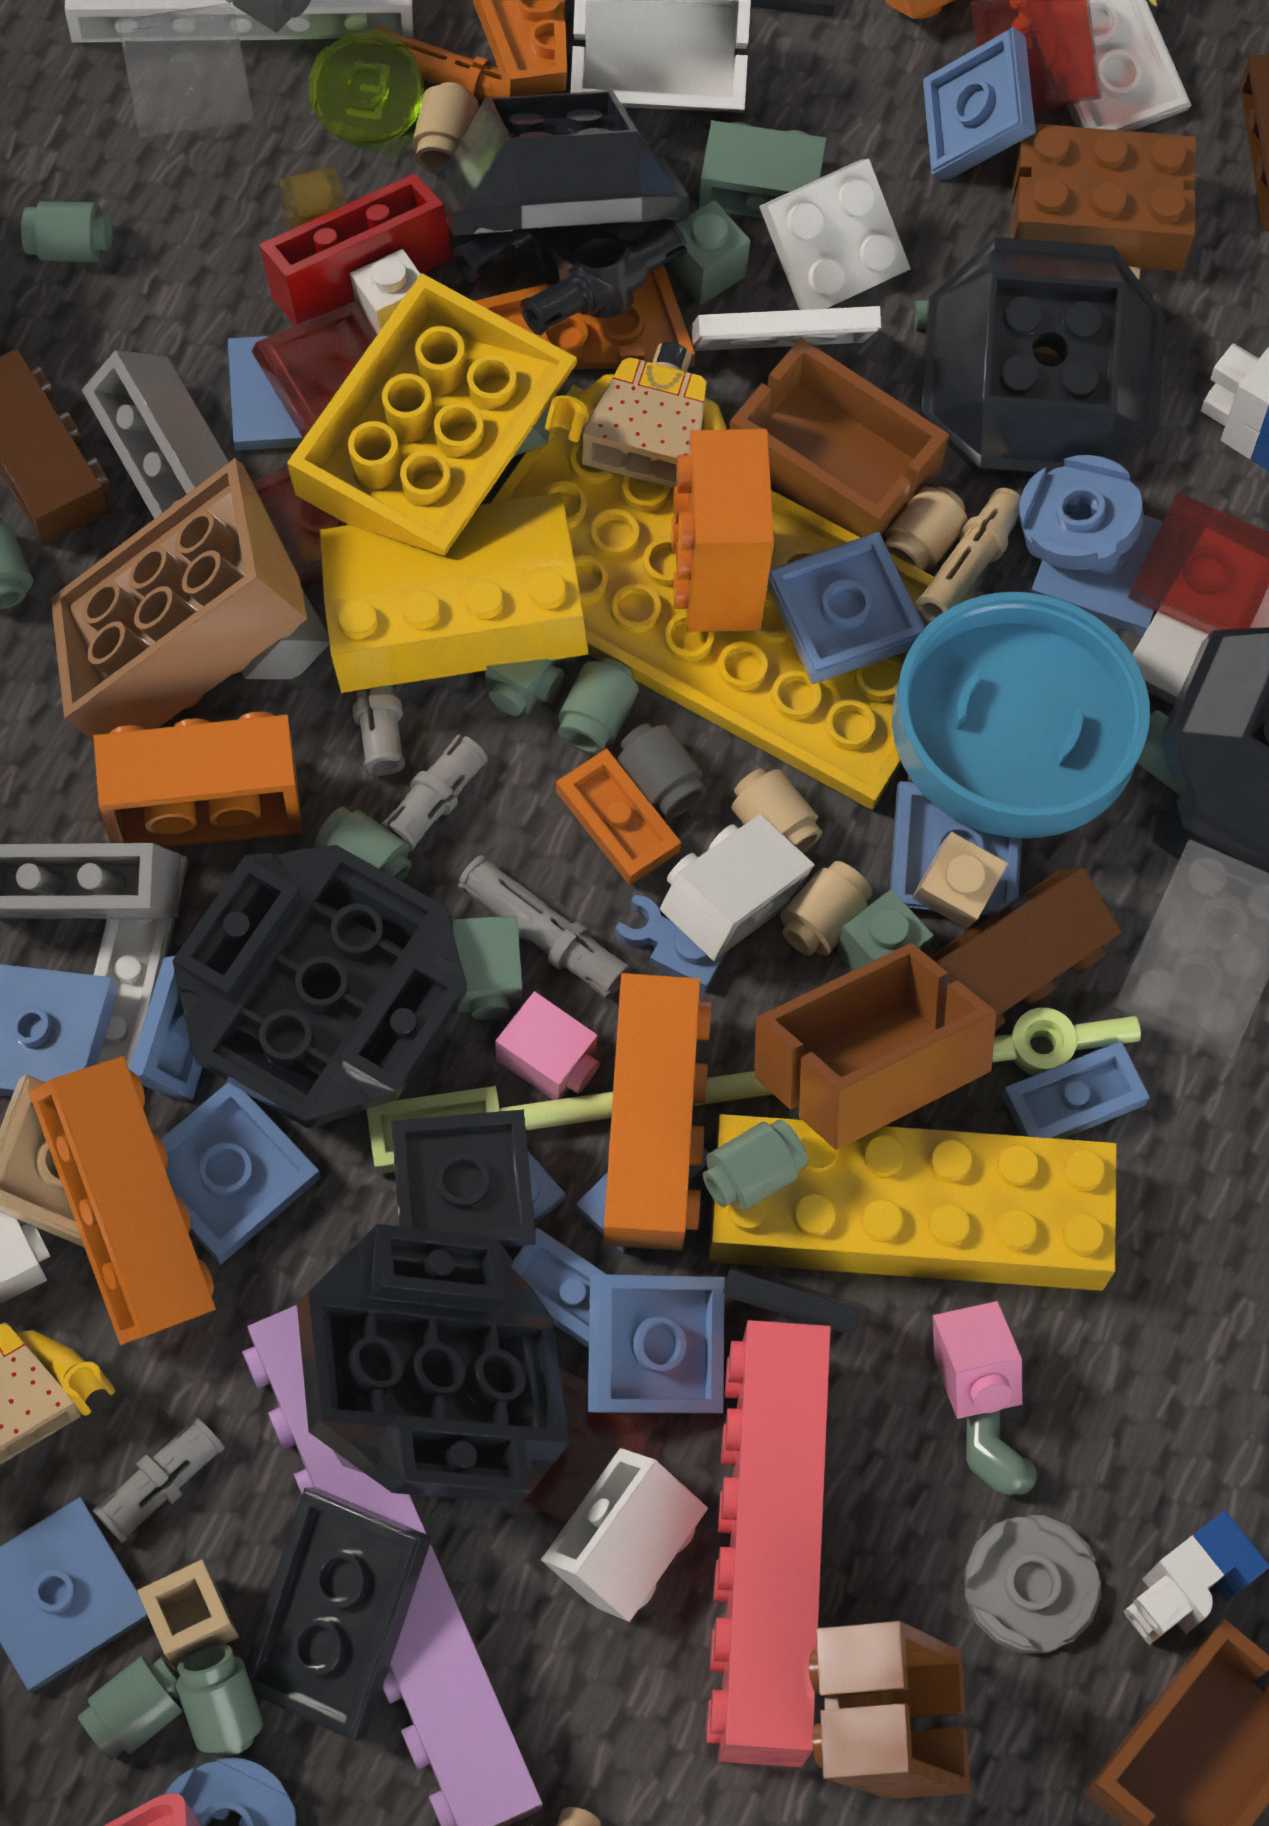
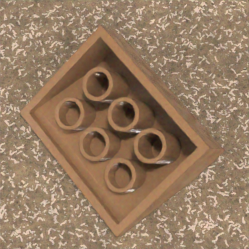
(175, 609)

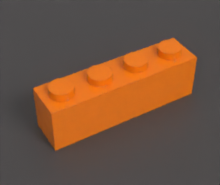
(653, 1112)
(123, 1199)

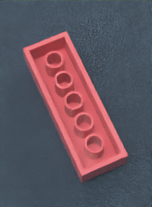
(774, 1546)

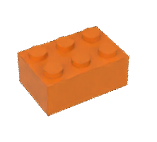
(722, 530)
(199, 781)

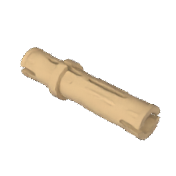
(981, 542)

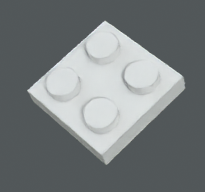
(835, 237)

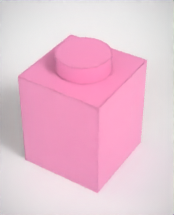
(548, 1048)
(977, 1360)

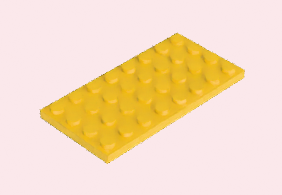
(731, 678)

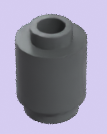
(662, 769)

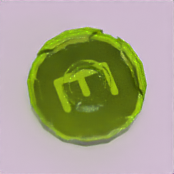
(366, 87)

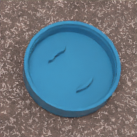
(1020, 714)

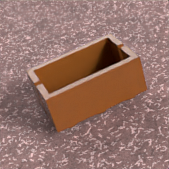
(1107, 192)
(841, 442)
(874, 1045)
(871, 1689)
(1199, 1745)

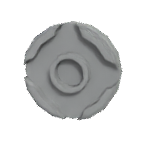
(1019, 1604)

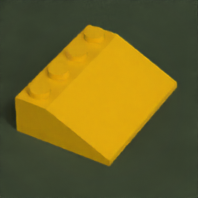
(428, 419)
(420, 615)

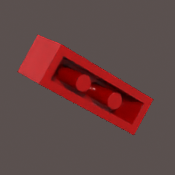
(313, 262)

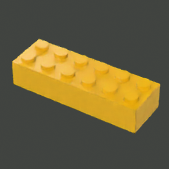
(933, 1208)

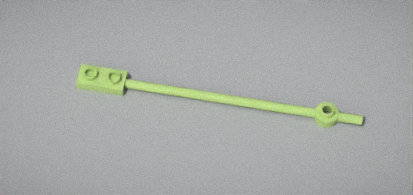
(1016, 1046)

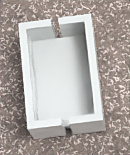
(663, 52)

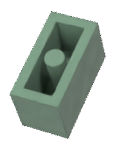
(756, 165)

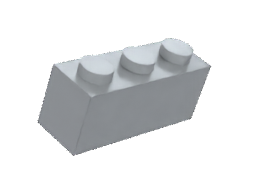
(88, 881)

